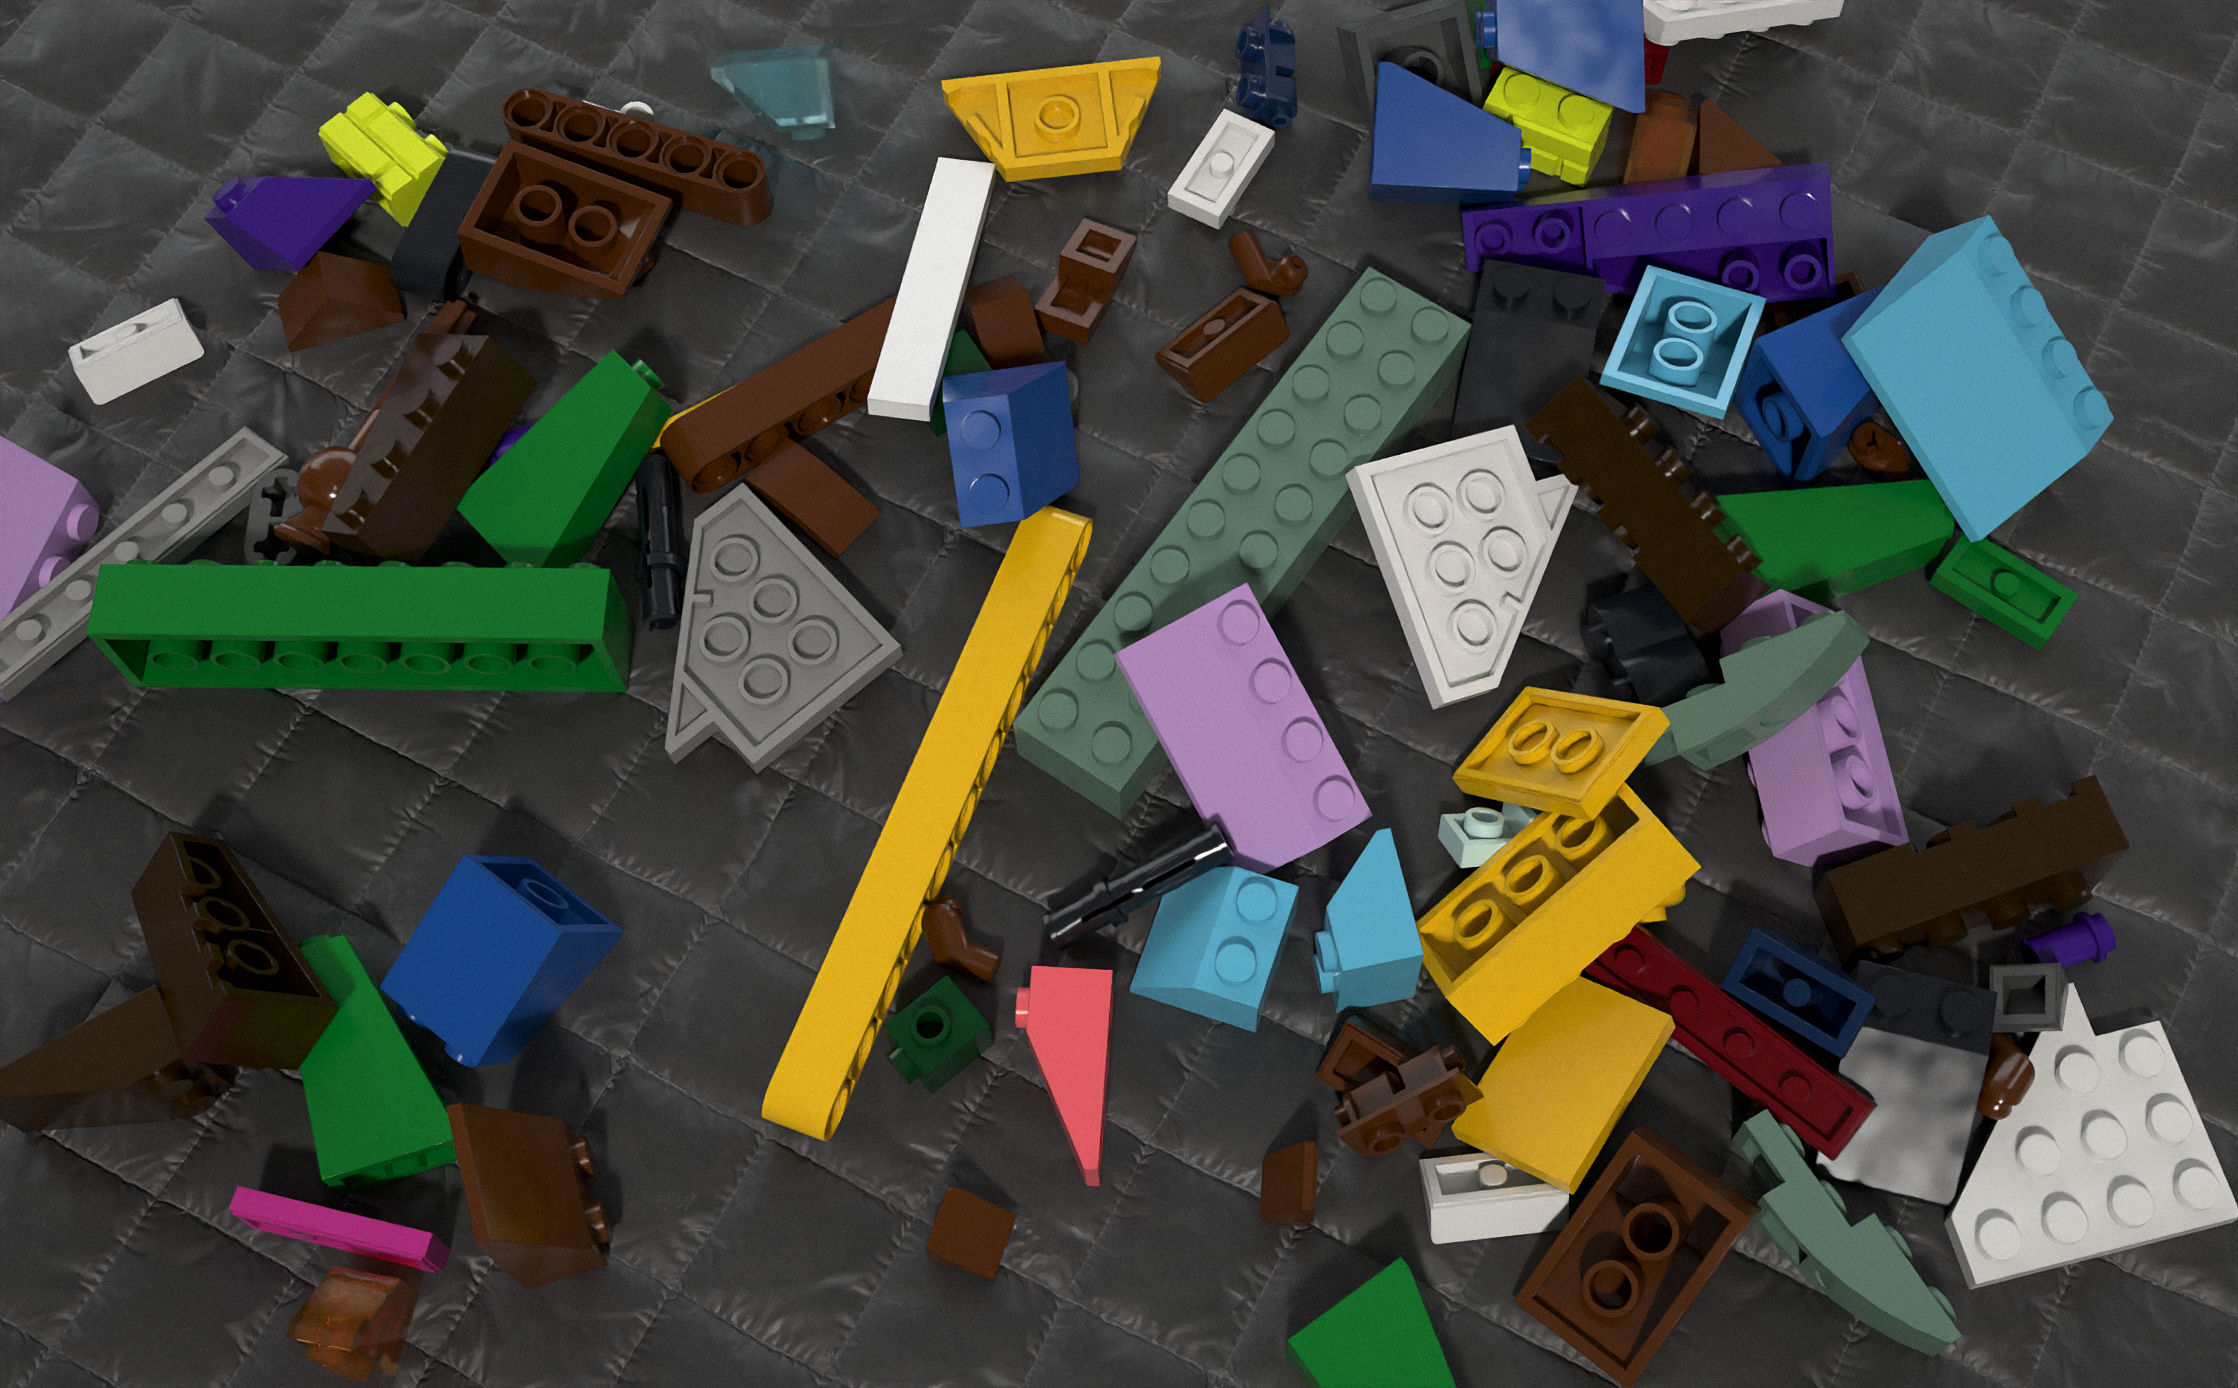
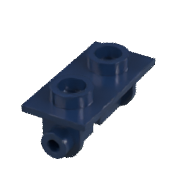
(1263, 52)

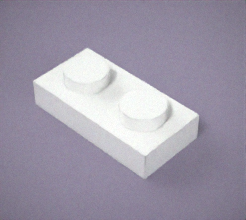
(1221, 169)

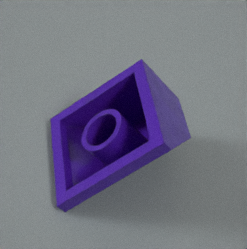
(283, 219)

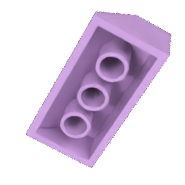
(41, 523)
(1243, 732)
(1828, 772)

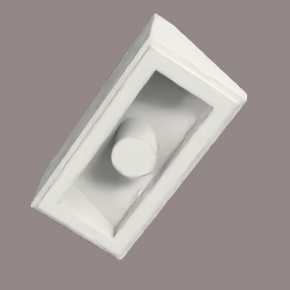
(135, 352)
(1486, 1199)

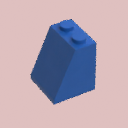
(1572, 44)
(1440, 146)
(1807, 392)
(1010, 441)
(497, 957)

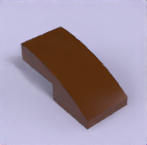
(1086, 281)
(813, 496)

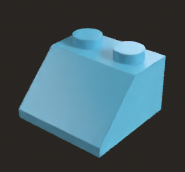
(1369, 934)
(1218, 945)

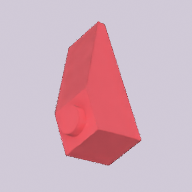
(1070, 1040)

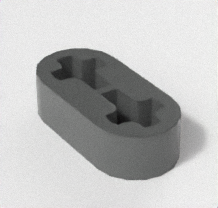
(265, 516)

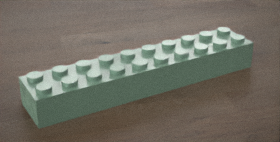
(1251, 520)

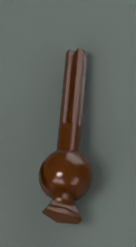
(328, 468)

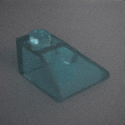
(784, 86)

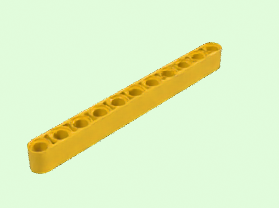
(926, 826)

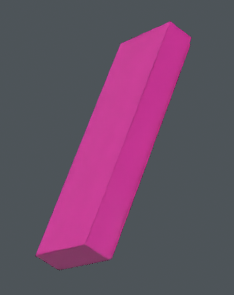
(339, 1230)

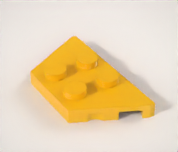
(1056, 117)

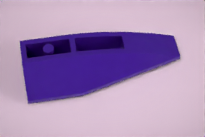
(1734, 229)

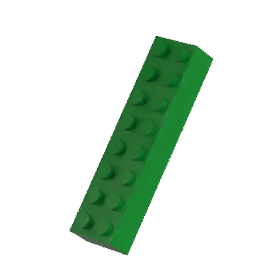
(364, 626)

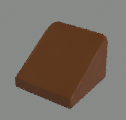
(1290, 1185)
(970, 1234)

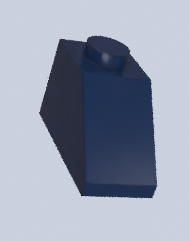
(1800, 990)

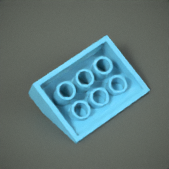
(1977, 375)

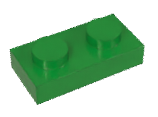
(2004, 590)

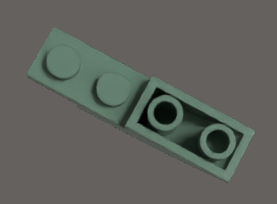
(1762, 692)
(1855, 1266)

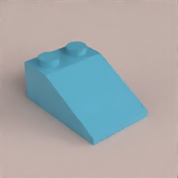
(1684, 342)

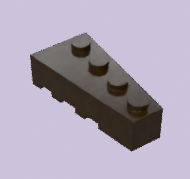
(426, 446)
(1652, 504)
(1972, 877)
(226, 961)

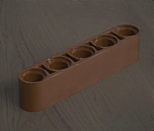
(680, 165)
(780, 402)

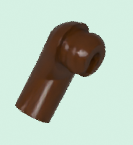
(1273, 277)
(1880, 453)
(950, 944)
(2005, 1078)

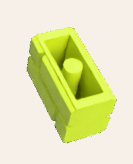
(1558, 125)
(383, 147)

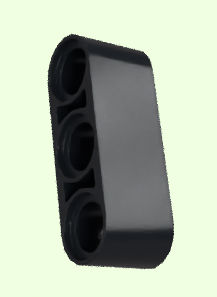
(429, 252)

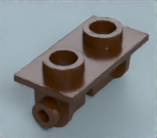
(1435, 1092)

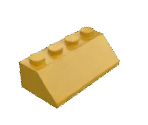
(1548, 909)

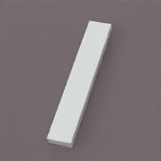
(932, 290)

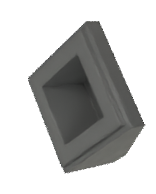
(2029, 997)

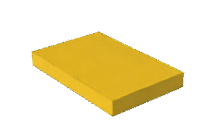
(1561, 751)
(1565, 1082)

